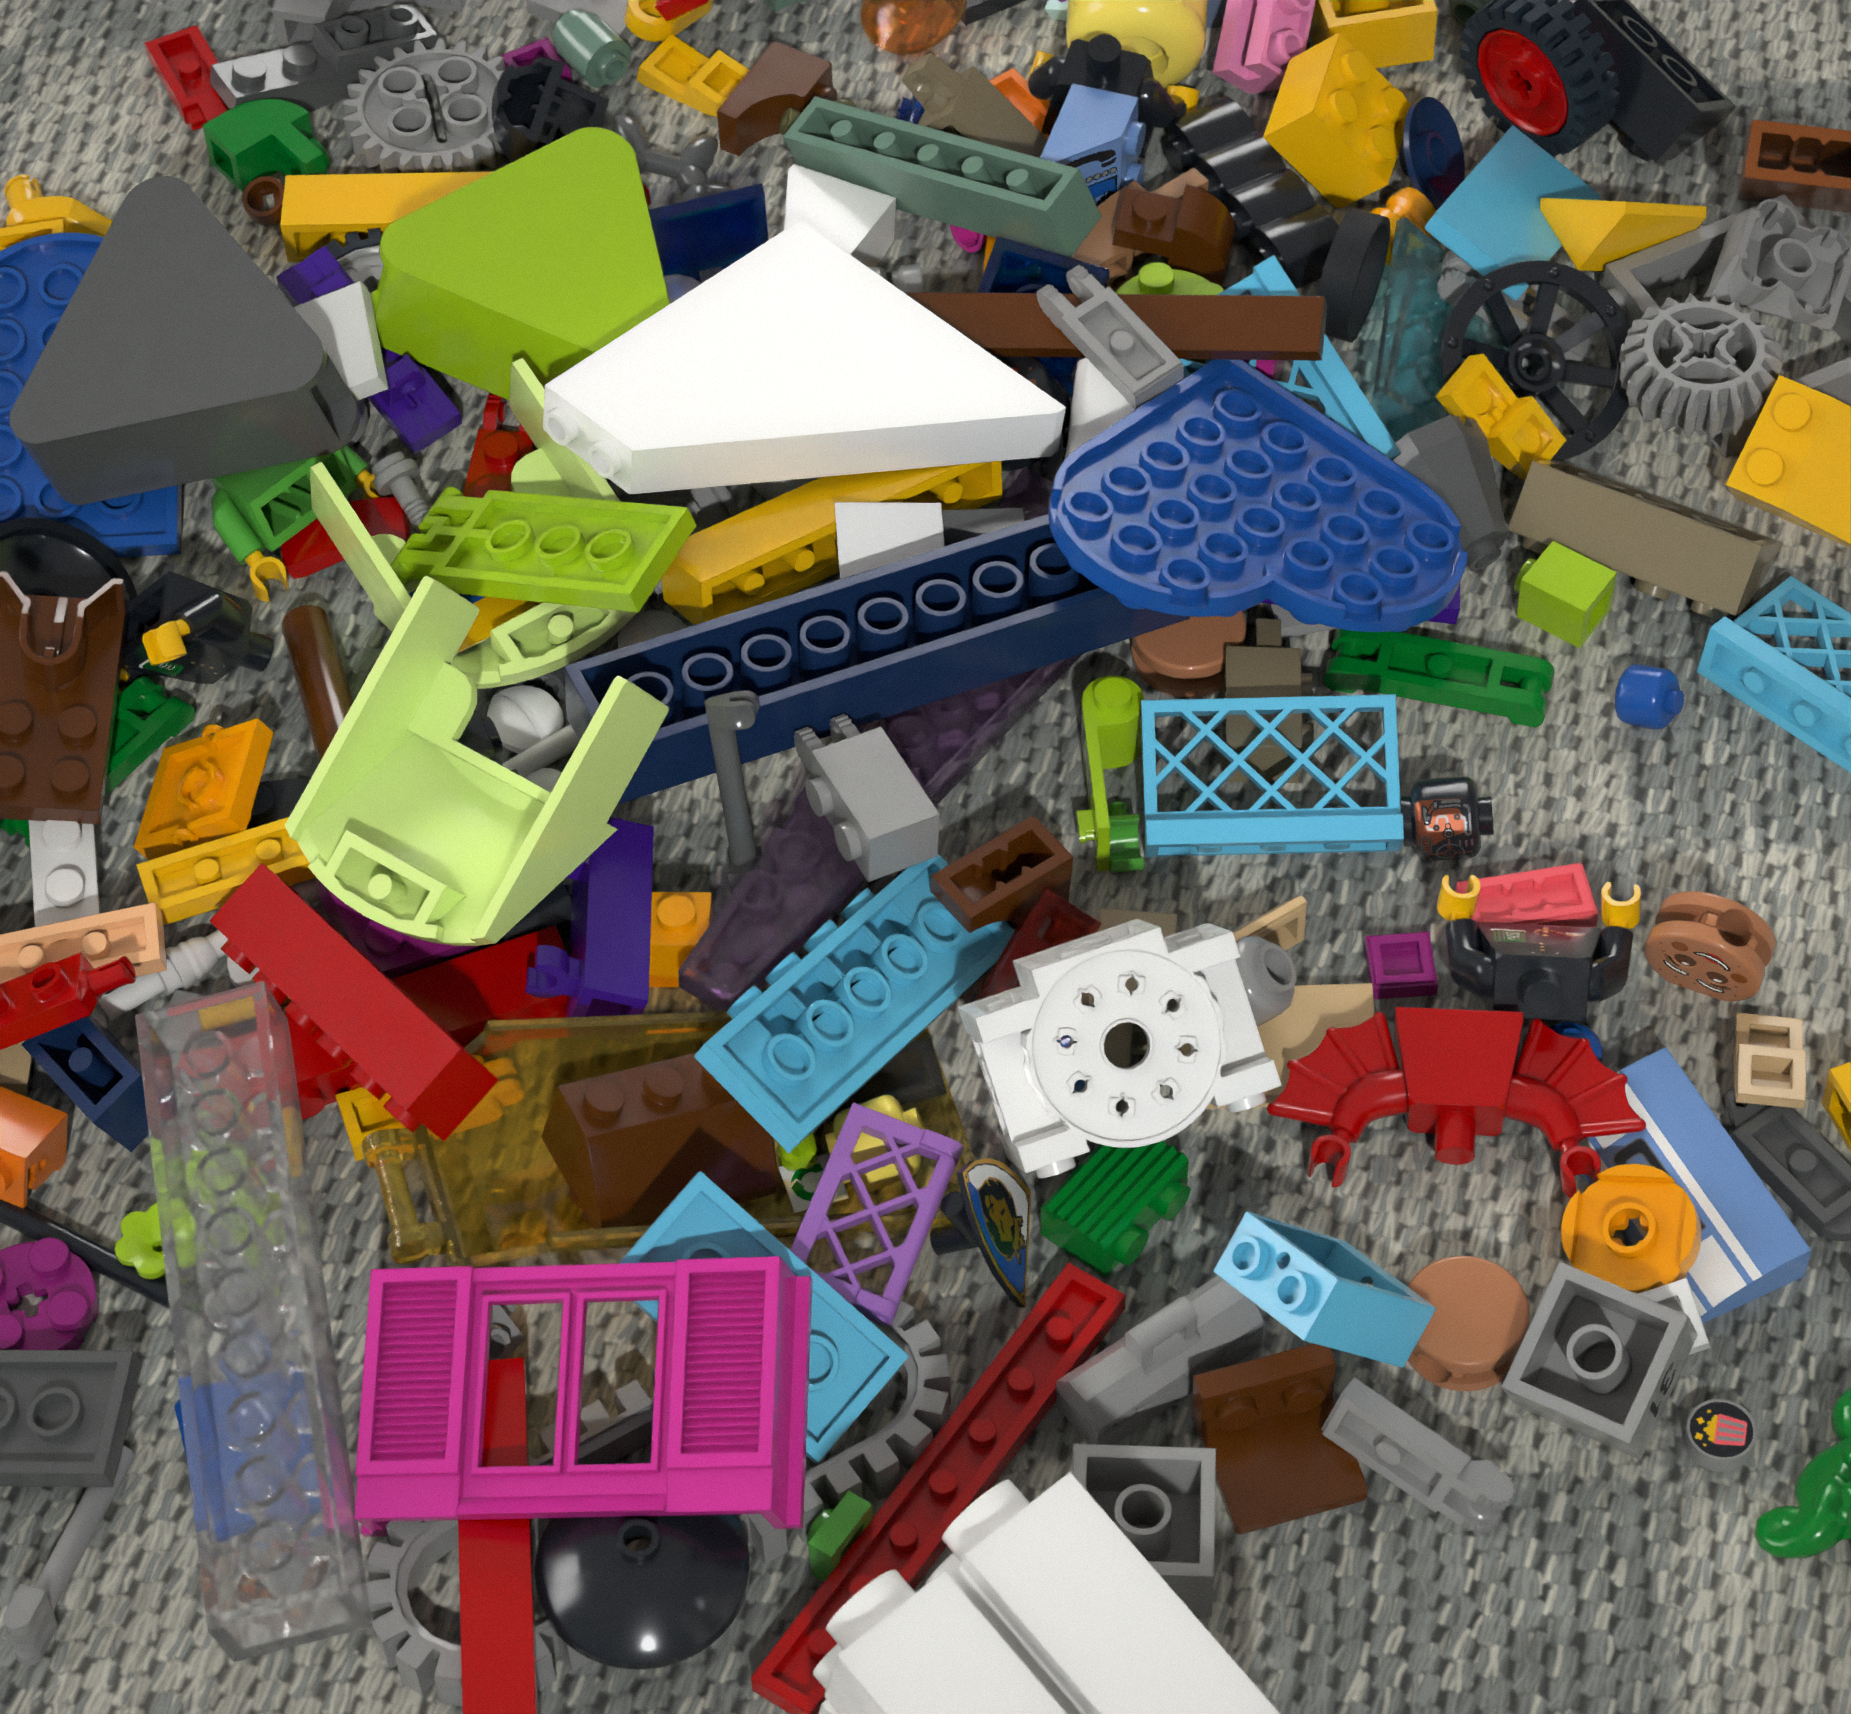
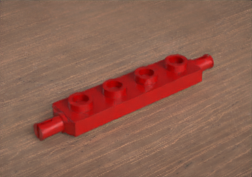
(56, 995)

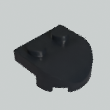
(539, 107)

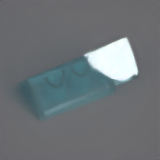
(1410, 332)

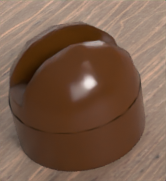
(256, 204)

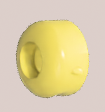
(1162, 30)

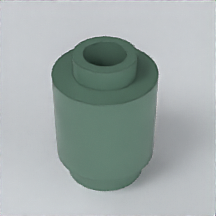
(591, 48)

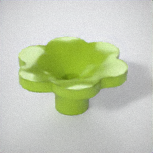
(141, 1243)

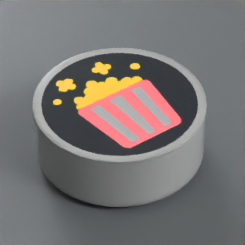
(1720, 1435)

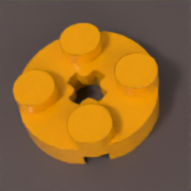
(1607, 1206)

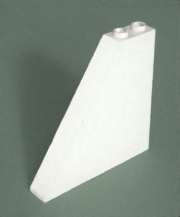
(793, 374)

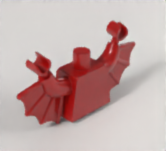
(1458, 1082)

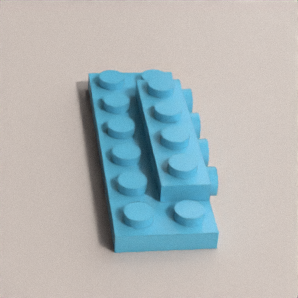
(848, 1004)

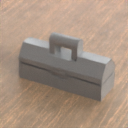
(1158, 1361)

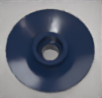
(1432, 150)

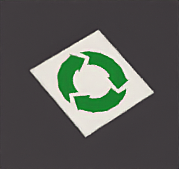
(803, 1183)

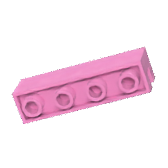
(1260, 41)

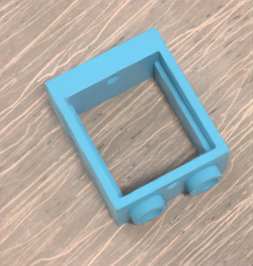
(1321, 1290)

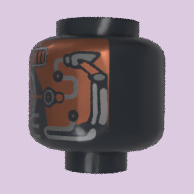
(1446, 818)

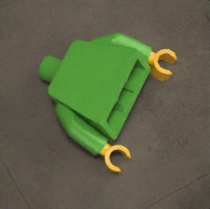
(274, 504)

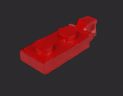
(184, 69)

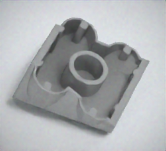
(1782, 266)

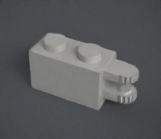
(868, 798)

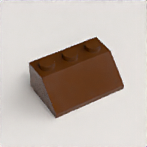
(643, 1135)

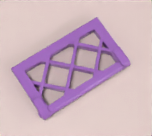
(925, 1200)

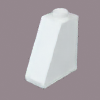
(843, 212)

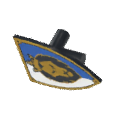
(989, 1215)

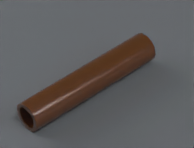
(317, 672)

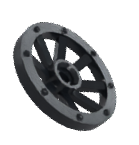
(1542, 350)

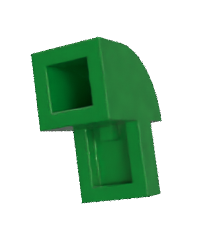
(262, 140)

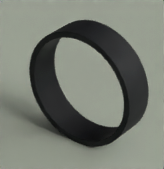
(1354, 272)

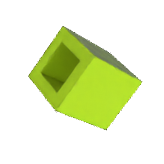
(1564, 593)

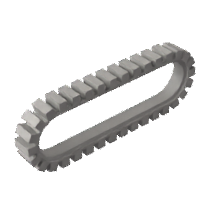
(417, 1545)

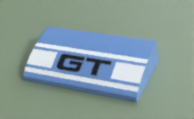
(1745, 1233)

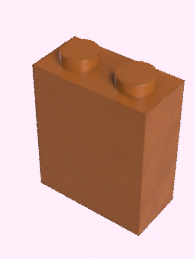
(1797, 161)

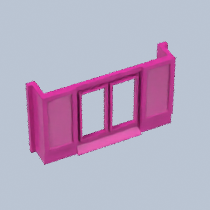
(723, 1407)

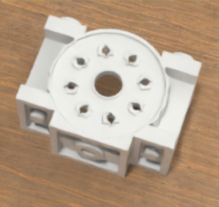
(1035, 1076)

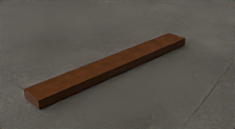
(1187, 324)

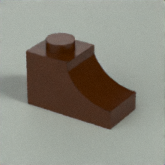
(776, 82)
(1004, 876)

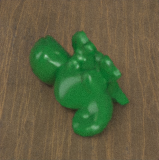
(1822, 1499)

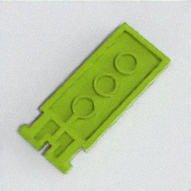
(546, 548)

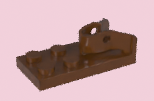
(58, 700)

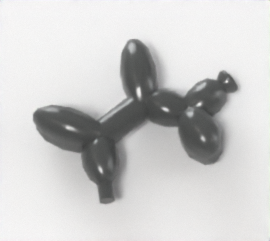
(687, 169)

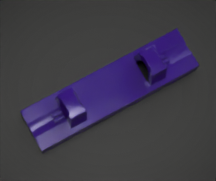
(413, 401)

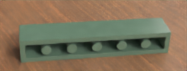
(947, 176)

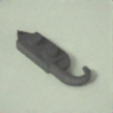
(1795, 1165)

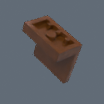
(1270, 1439)

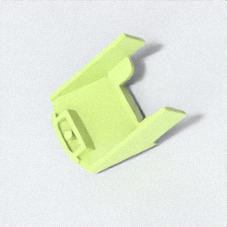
(529, 643)
(431, 829)

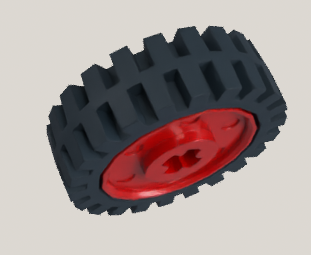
(1540, 71)

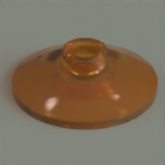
(910, 25)

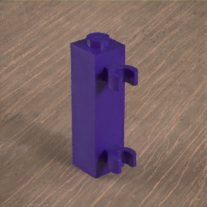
(607, 933)

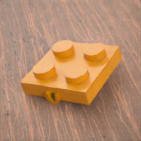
(204, 788)

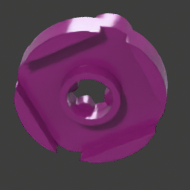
(70, 1296)

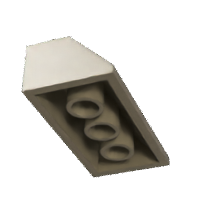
(1643, 537)

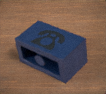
(96, 1077)

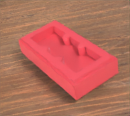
(1537, 897)

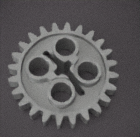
(393, 120)

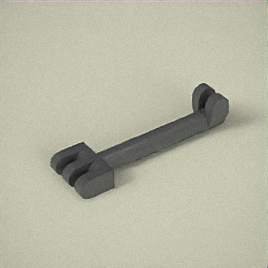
(724, 716)

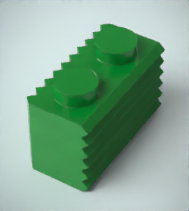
(1113, 1203)

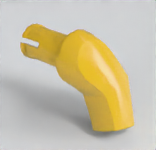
(30, 206)

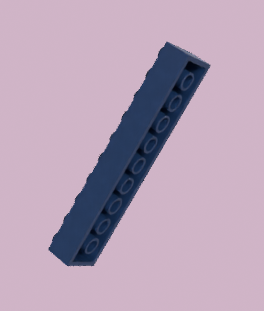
(862, 648)

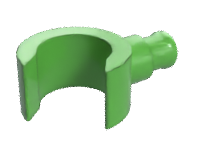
(1124, 839)

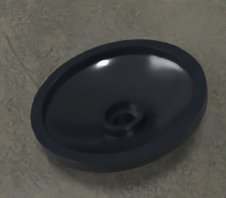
(57, 559)
(646, 1603)

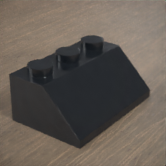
(1662, 93)

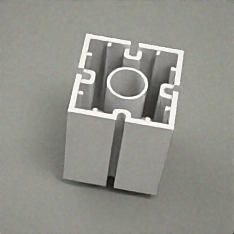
(1030, 1617)

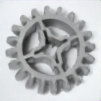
(1701, 353)

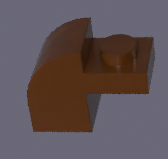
(1188, 230)

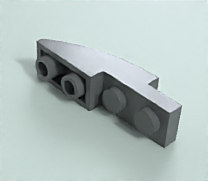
(323, 69)

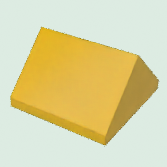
(1610, 230)

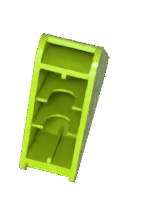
(523, 265)

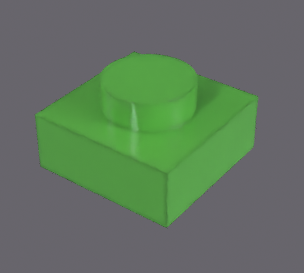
(836, 1532)

